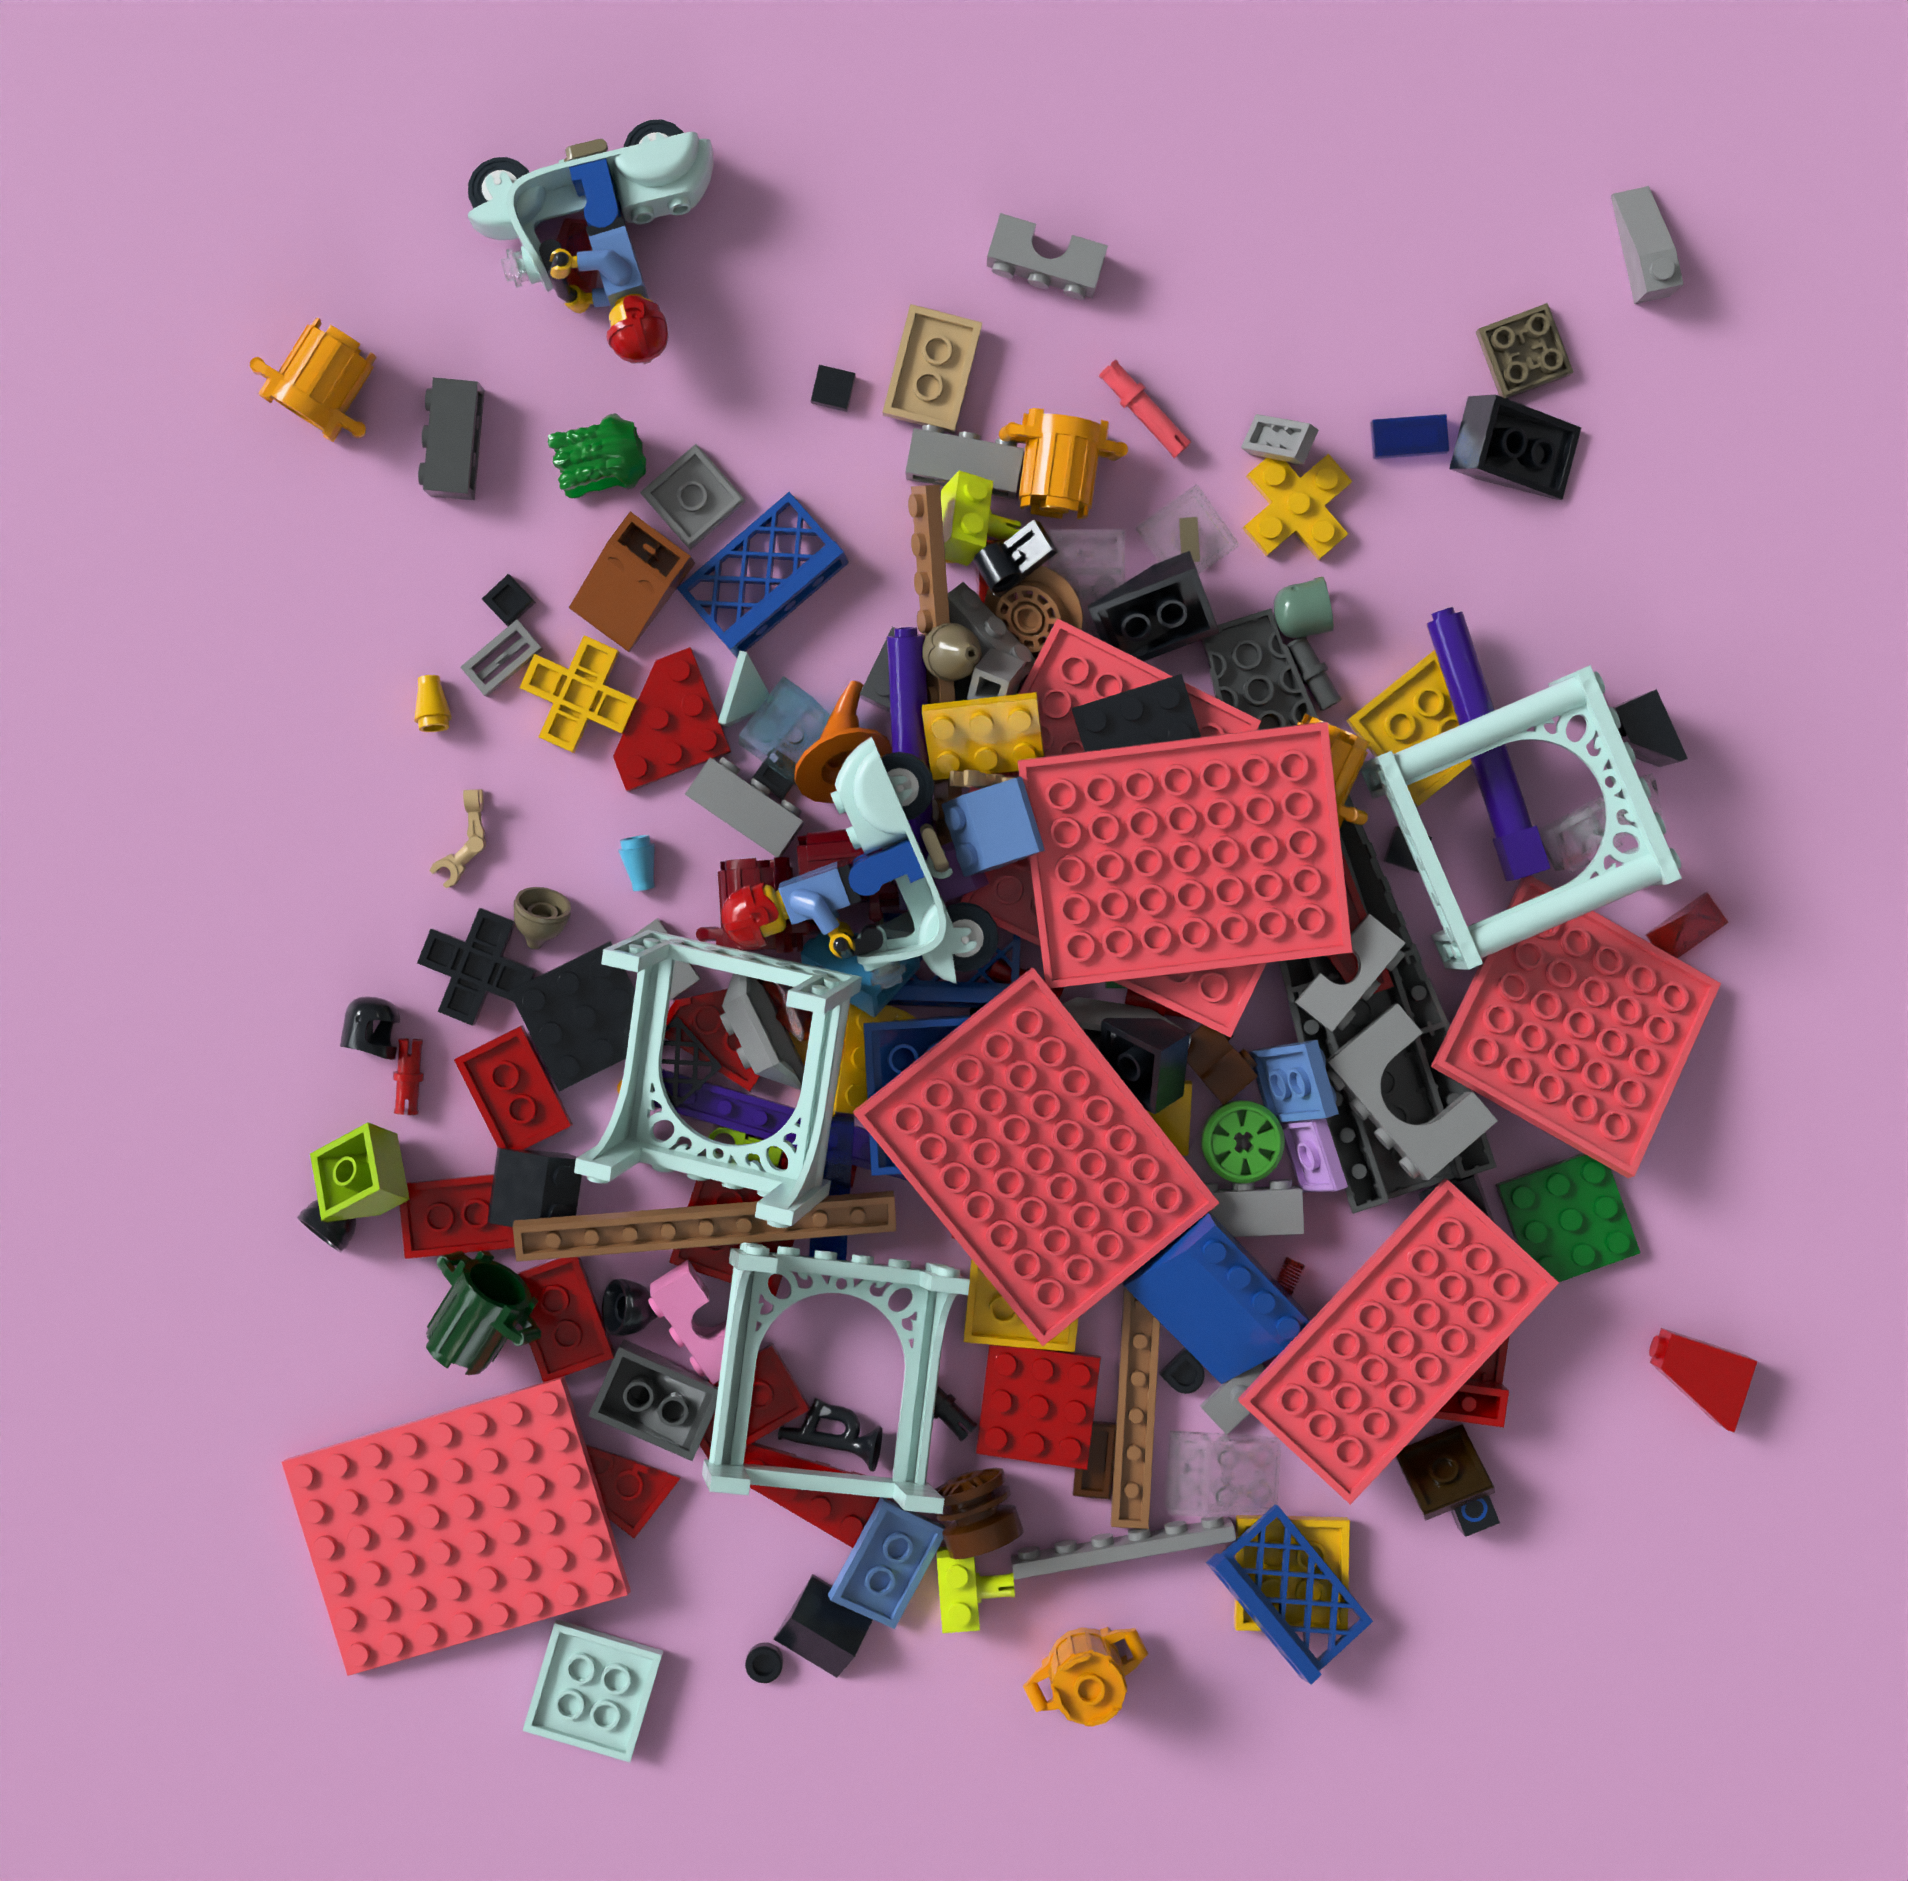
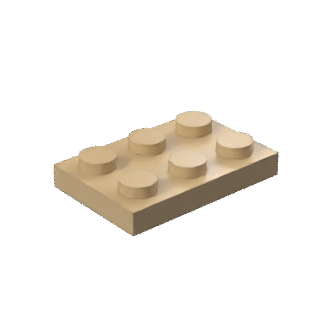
(932, 368)

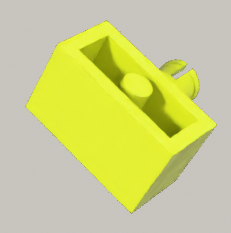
(969, 517)
(963, 1589)

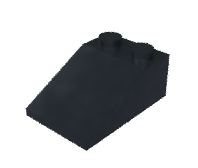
(1515, 446)
(1156, 610)

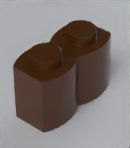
(1219, 1063)

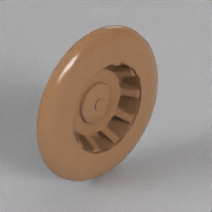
(1030, 615)

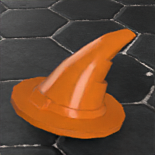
(822, 761)

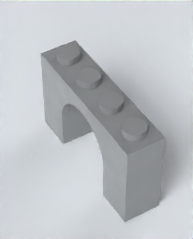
(1359, 1071)

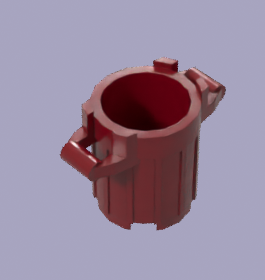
(827, 847)
(745, 872)

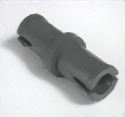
(1313, 673)

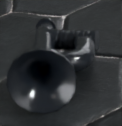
(866, 1446)

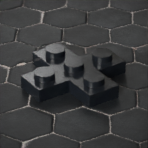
(474, 965)

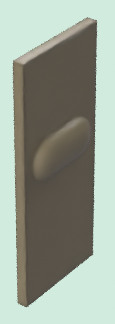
(1189, 536)

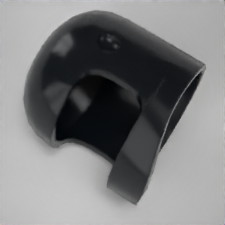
(358, 1026)

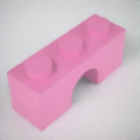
(677, 1298)

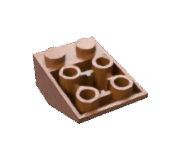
(631, 581)

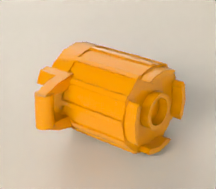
(319, 379)
(1060, 461)
(1347, 759)
(1086, 1674)

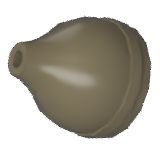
(951, 651)
(540, 914)

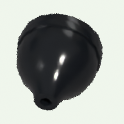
(334, 1233)
(626, 1307)

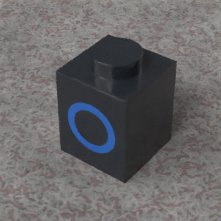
(1475, 1516)

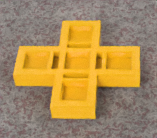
(1297, 505)
(578, 694)

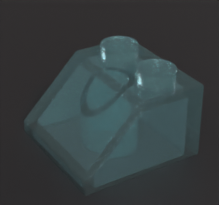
(784, 728)

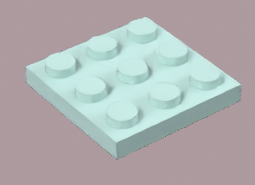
(593, 1690)

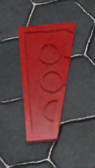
(834, 1513)

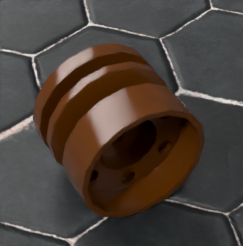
(979, 1521)

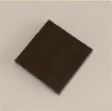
(1444, 1472)

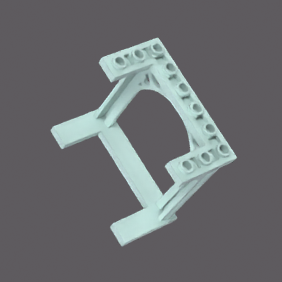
(1641, 866)
(630, 1136)
(932, 1297)

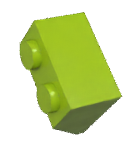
(359, 1174)

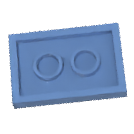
(1295, 1081)
(887, 1563)

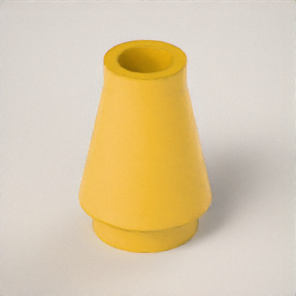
(431, 705)

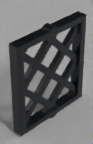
(696, 1083)

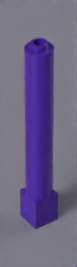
(907, 696)
(1516, 839)

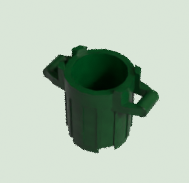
(479, 1312)

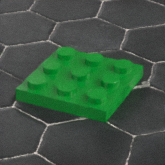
(1569, 1216)

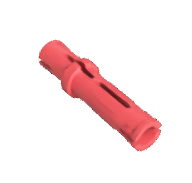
(1134, 397)

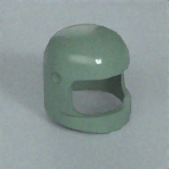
(1304, 609)

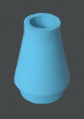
(638, 859)

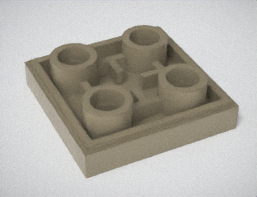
(1524, 351)

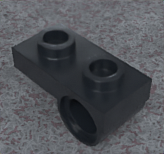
(1015, 559)

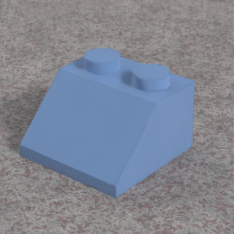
(992, 827)

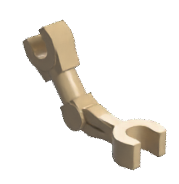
(975, 779)
(456, 862)

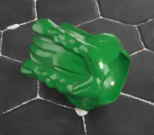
(598, 456)

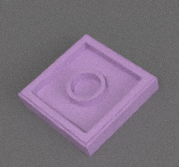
(1313, 1155)

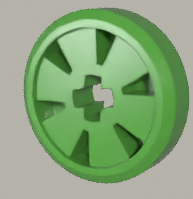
(1219, 1143)

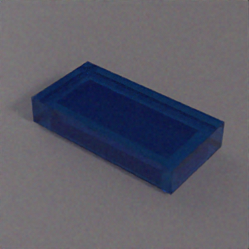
(1409, 436)

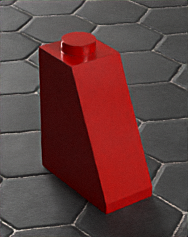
(1705, 1373)

